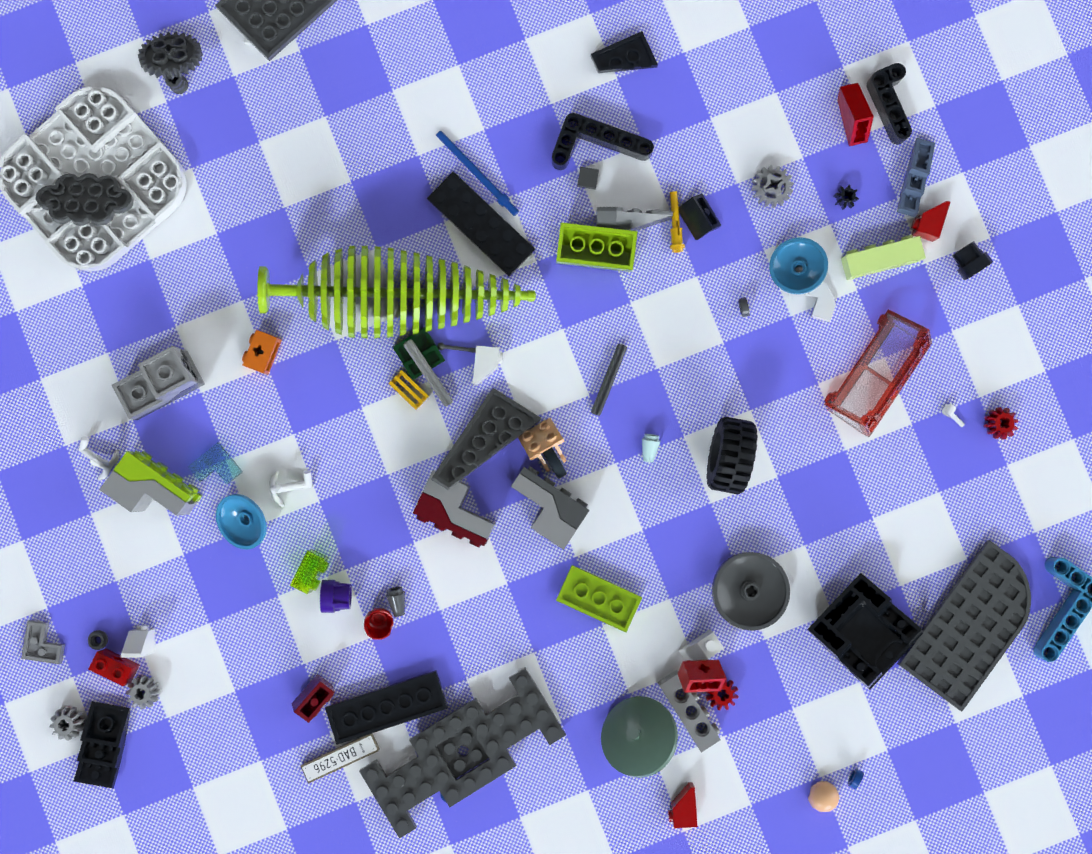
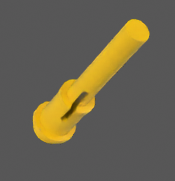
(676, 232)

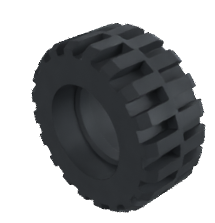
(731, 455)

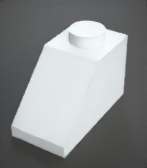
(486, 362)
(139, 642)
(702, 647)

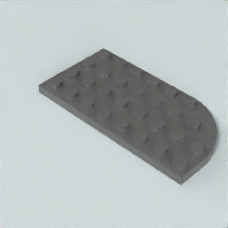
(971, 627)

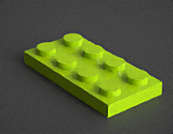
(599, 598)

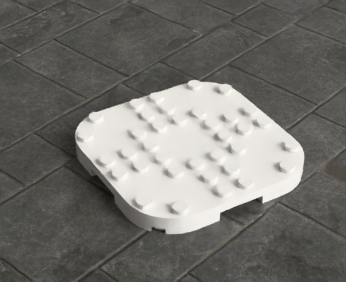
(101, 137)

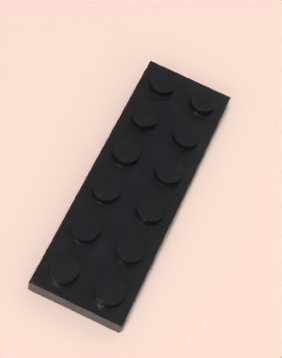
(481, 224)
(386, 707)

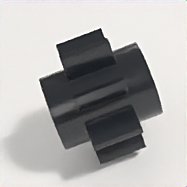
(846, 192)

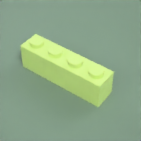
(883, 258)

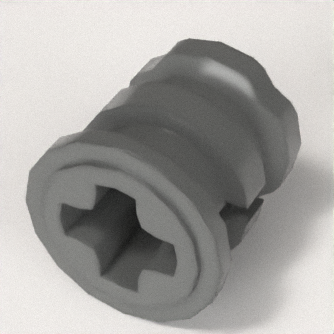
(178, 85)

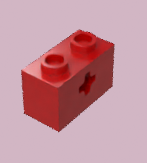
(113, 667)
(701, 676)

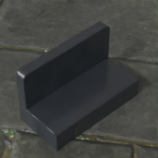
(699, 216)

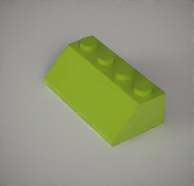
(596, 247)

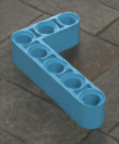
(1068, 608)

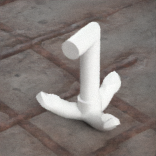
(96, 460)
(278, 488)

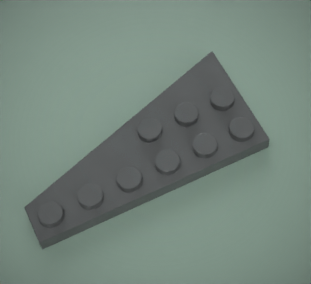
(488, 432)

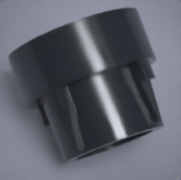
(971, 260)

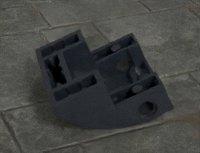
(865, 631)

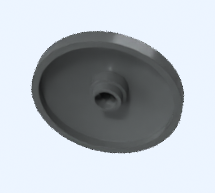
(751, 591)

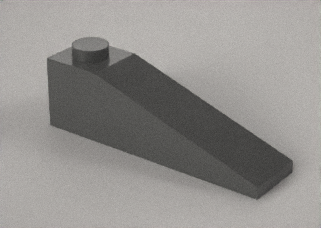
(631, 220)

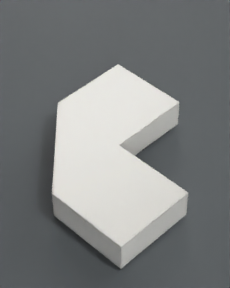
(824, 303)

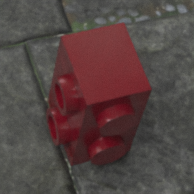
(313, 698)

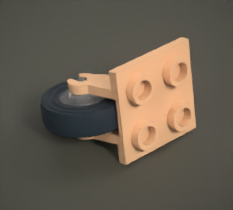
(541, 440)

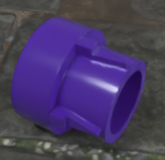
(335, 596)

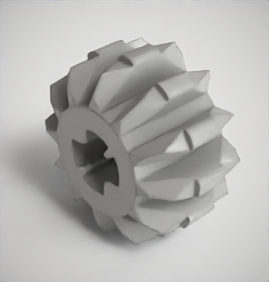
(150, 692)
(65, 716)

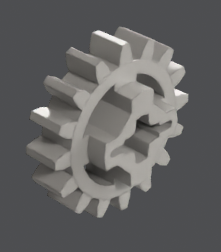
(769, 179)

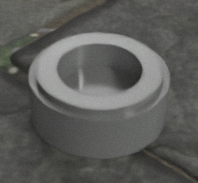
(744, 308)

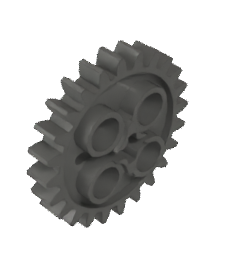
(170, 55)

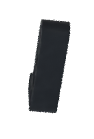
(888, 81)

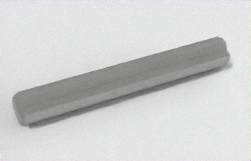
(428, 372)

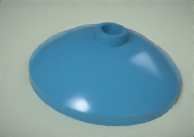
(794, 254)
(241, 521)

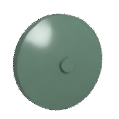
(639, 737)

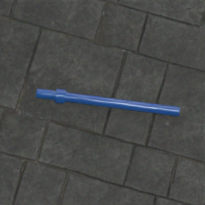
(503, 199)

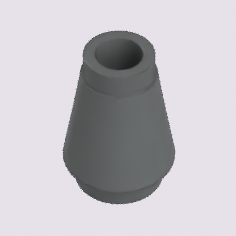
(396, 600)

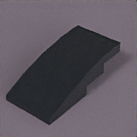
(102, 744)

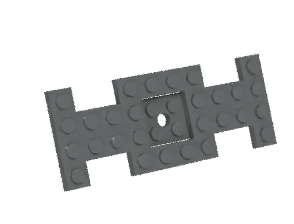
(441, 763)

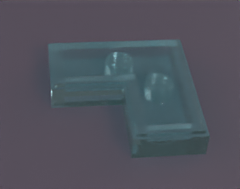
(215, 460)

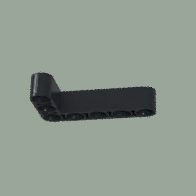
(602, 129)

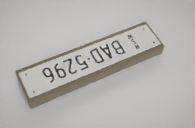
(339, 757)

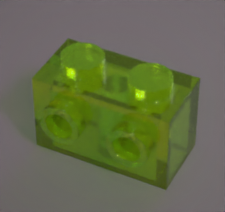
(309, 571)

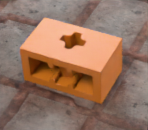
(261, 362)

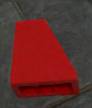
(855, 114)

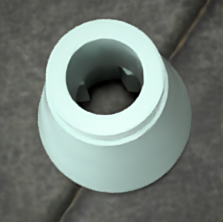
(650, 446)

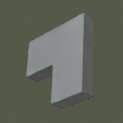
(36, 646)

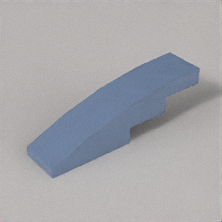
(915, 177)

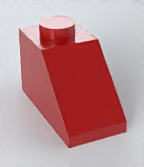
(931, 222)
(683, 808)

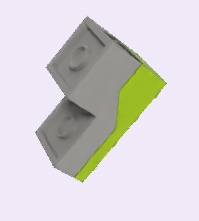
(140, 480)

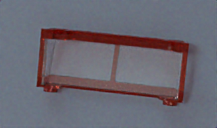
(880, 373)

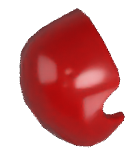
(378, 623)

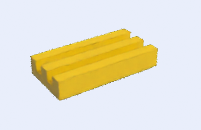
(397, 379)

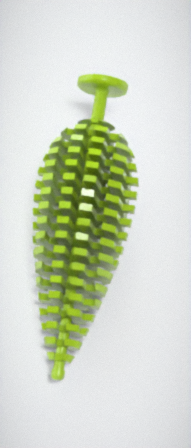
(338, 291)

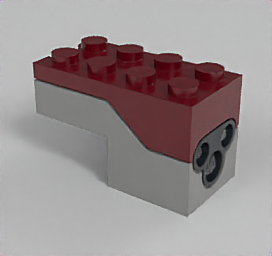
(446, 511)

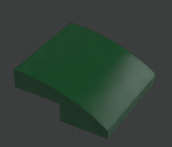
(426, 347)

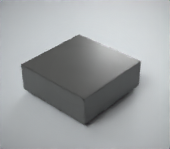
(588, 178)

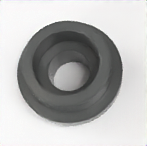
(92, 640)

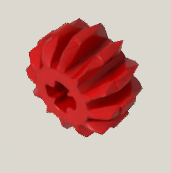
(1007, 423)
(726, 699)

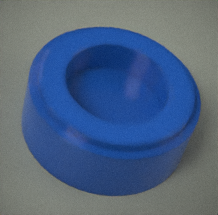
(855, 778)

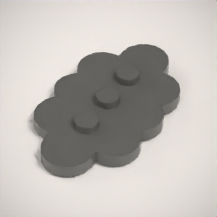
(84, 199)

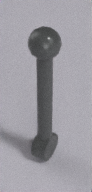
(441, 346)

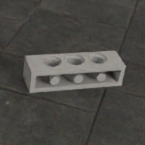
(703, 738)

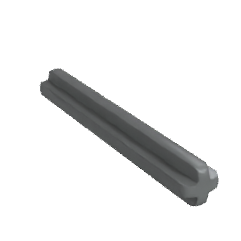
(608, 379)

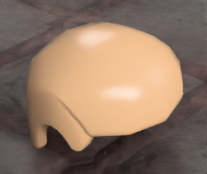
(823, 796)

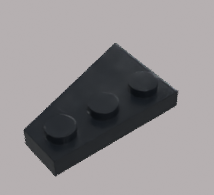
(625, 55)

